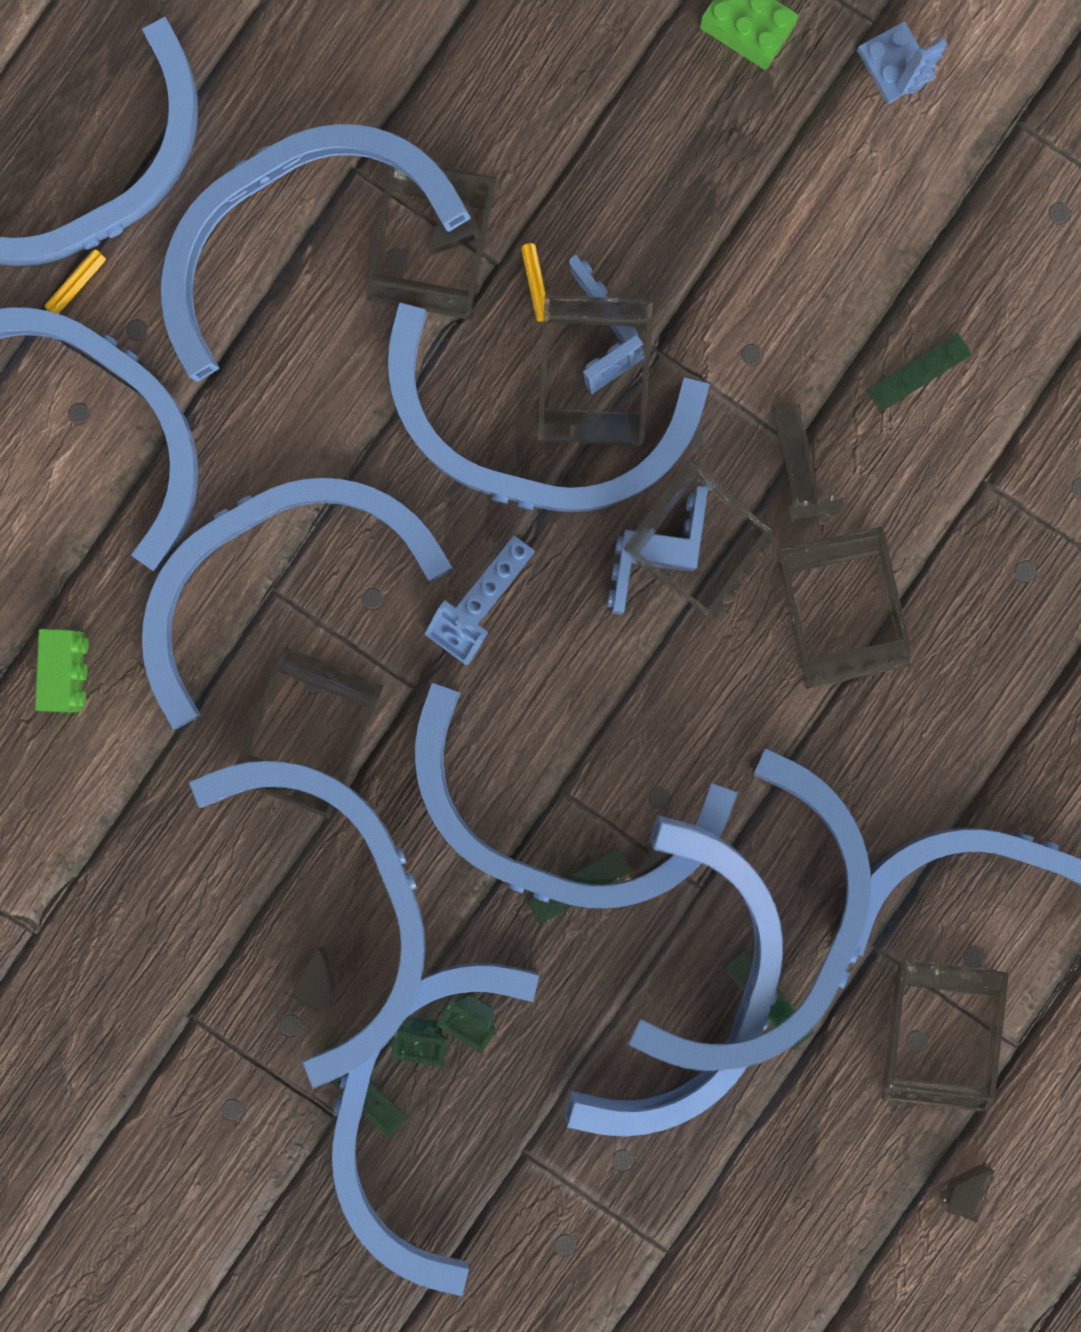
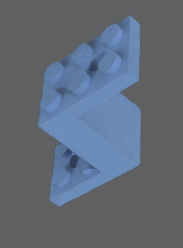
(661, 550)

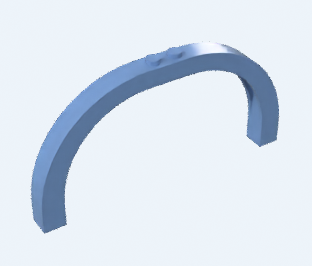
(254, 175)
(148, 190)
(183, 477)
(504, 487)
(229, 524)
(917, 852)
(520, 876)
(400, 886)
(843, 950)
(701, 1092)
(404, 1259)

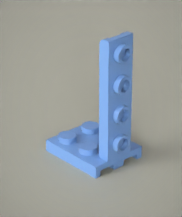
(899, 63)
(619, 356)
(458, 627)

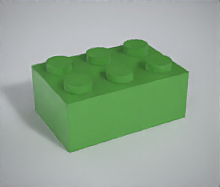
(750, 27)
(61, 671)

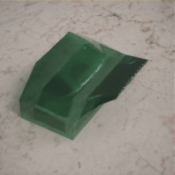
(469, 1022)
(420, 1043)

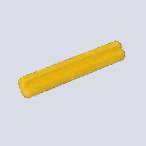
(534, 279)
(75, 282)

